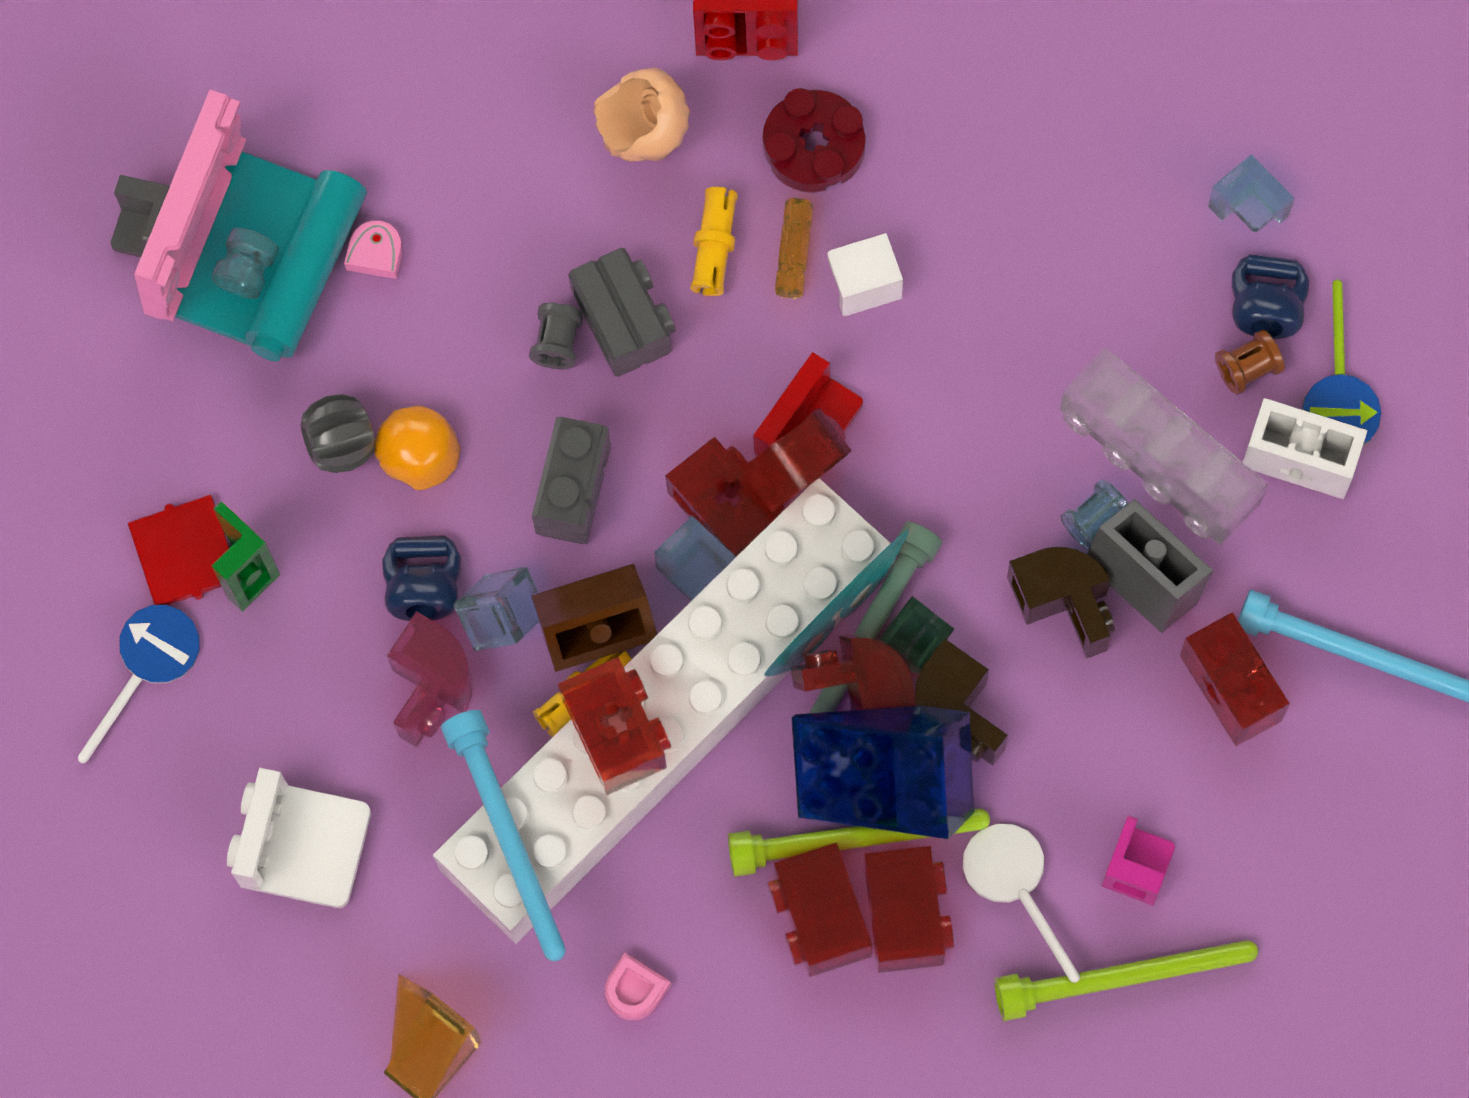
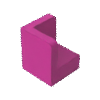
(1138, 863)

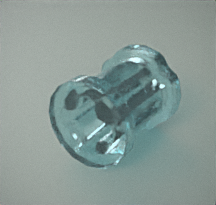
(1093, 512)

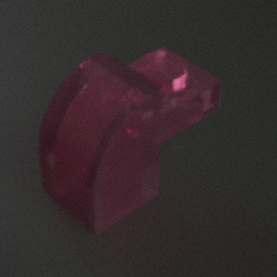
(439, 668)

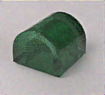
(915, 634)

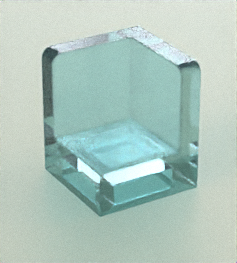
(1251, 195)
(692, 558)
(498, 609)

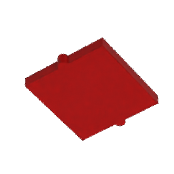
(179, 549)

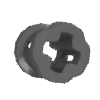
(556, 336)

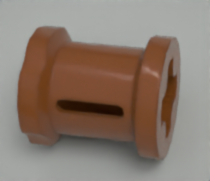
(1249, 362)

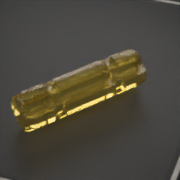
(793, 248)

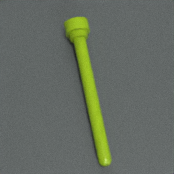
(752, 851)
(1020, 995)

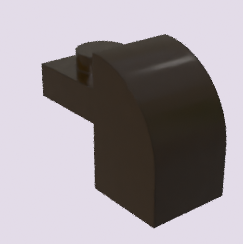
(1062, 581)
(953, 683)

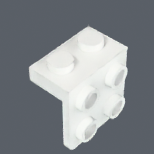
(298, 842)

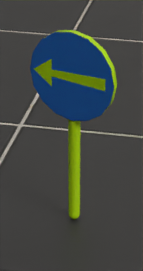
(1340, 395)

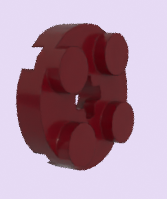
(808, 112)

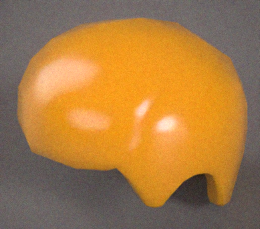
(417, 447)

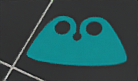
(822, 622)

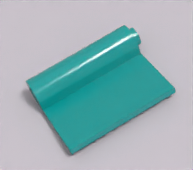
(309, 226)

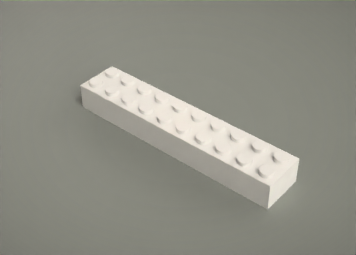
(699, 683)

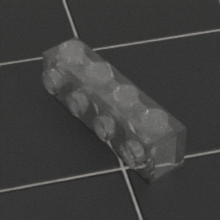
(1162, 447)

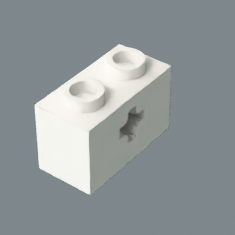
(1304, 448)

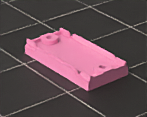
(190, 207)

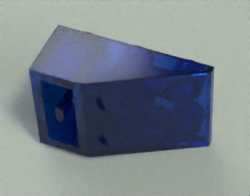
(885, 768)

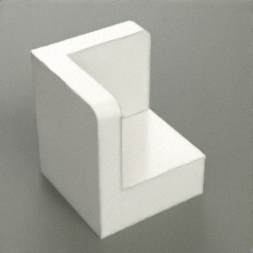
(866, 274)

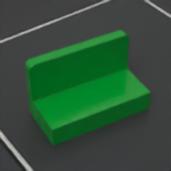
(247, 565)

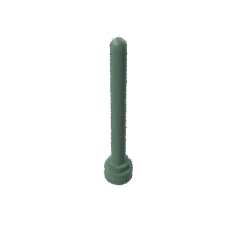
(917, 549)

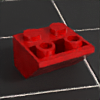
(746, 28)

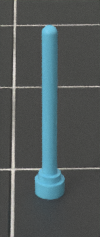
(1263, 616)
(467, 735)

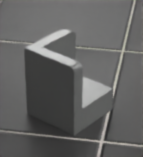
(140, 207)

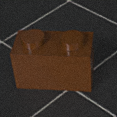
(594, 617)

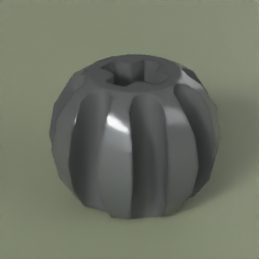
(337, 433)

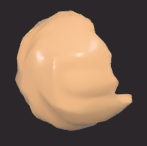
(642, 116)

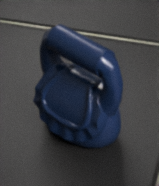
(1269, 305)
(421, 588)

